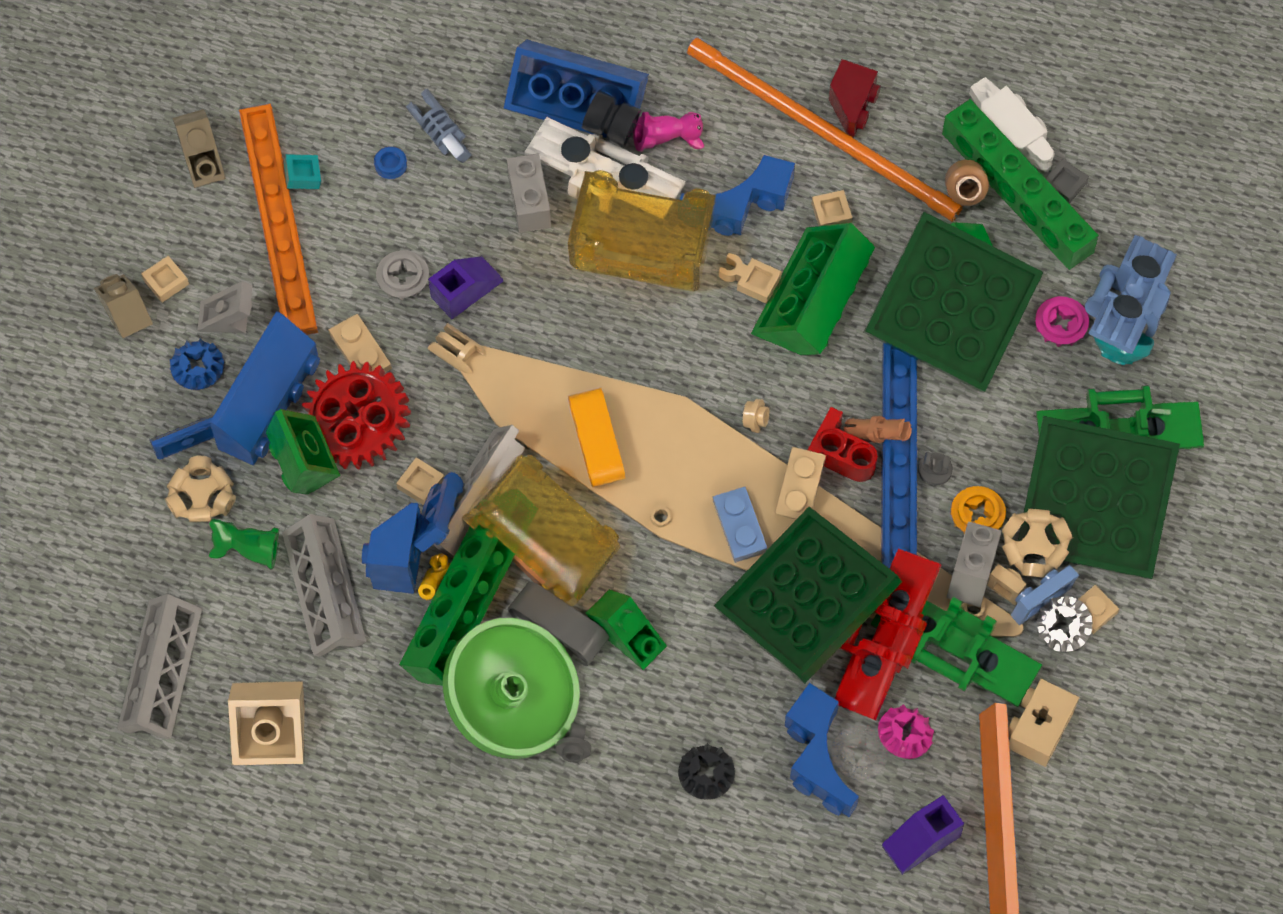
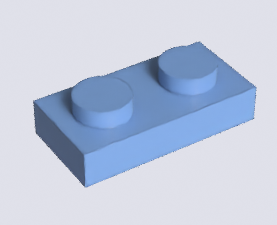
(739, 524)
(1053, 586)

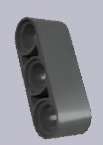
(570, 627)

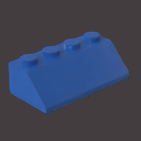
(563, 84)
(263, 386)

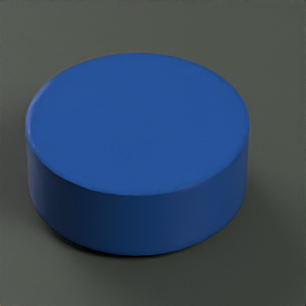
(390, 162)

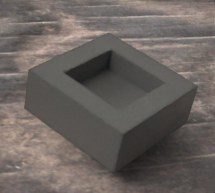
(1067, 180)

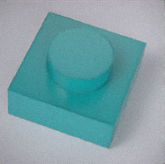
(302, 171)

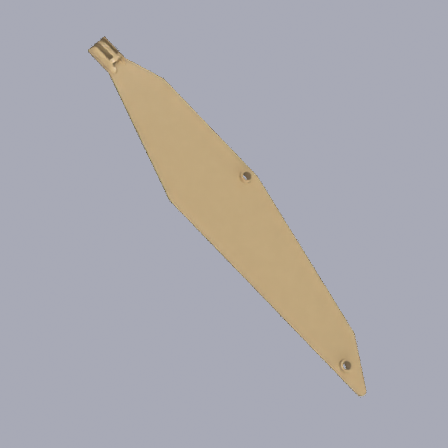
(669, 452)

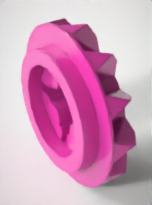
(1067, 309)
(891, 732)

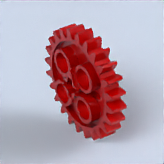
(370, 438)

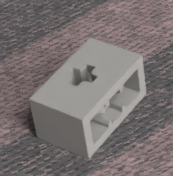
(529, 193)
(974, 563)

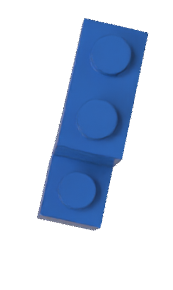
(765, 187)
(813, 771)

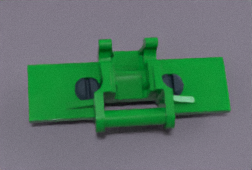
(1163, 421)
(968, 638)

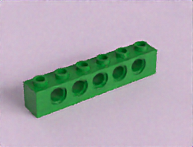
(1020, 184)
(457, 604)

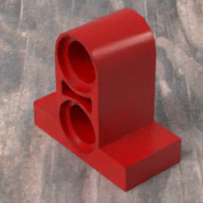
(849, 449)

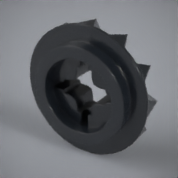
(701, 786)

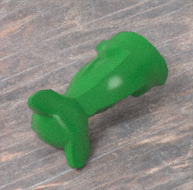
(249, 542)

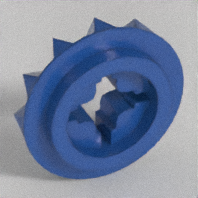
(198, 377)

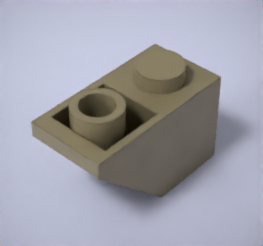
(199, 148)
(123, 304)

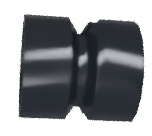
(610, 118)

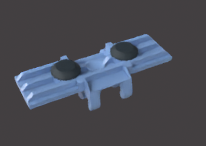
(1142, 295)

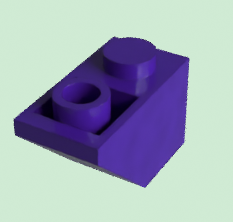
(462, 284)
(923, 834)

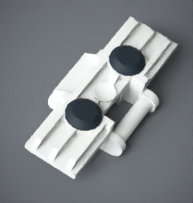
(575, 153)

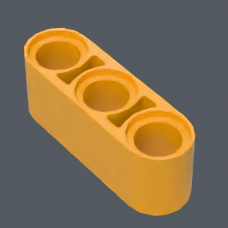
(596, 437)

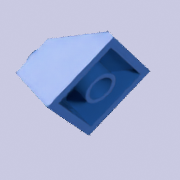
(391, 555)

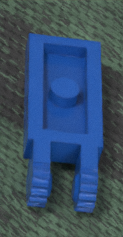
(437, 512)

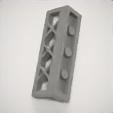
(489, 463)
(329, 579)
(148, 666)

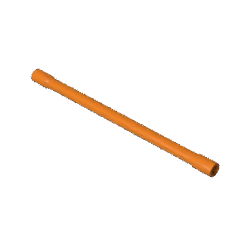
(933, 198)

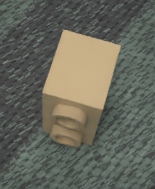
(1039, 741)

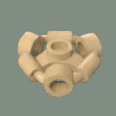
(200, 490)
(1036, 542)

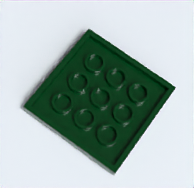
(953, 302)
(1107, 490)
(807, 594)

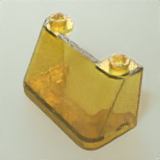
(640, 233)
(545, 528)

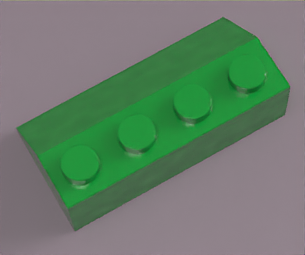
(814, 288)

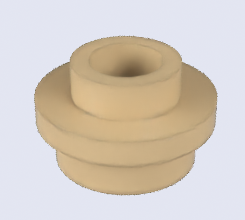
(755, 415)

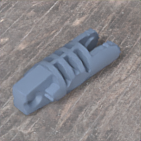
(440, 127)

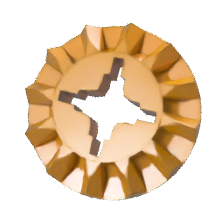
(973, 498)

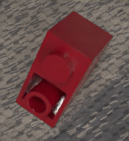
(851, 93)

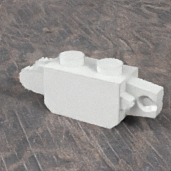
(1015, 122)

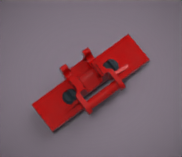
(895, 640)

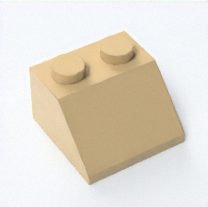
(266, 723)

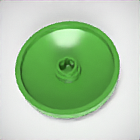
(511, 688)

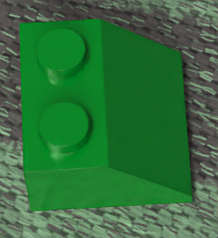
(301, 451)

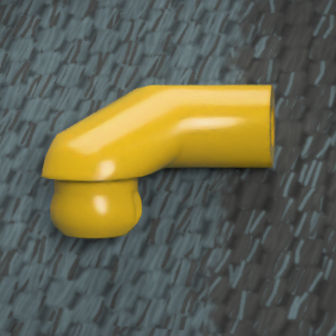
(433, 576)

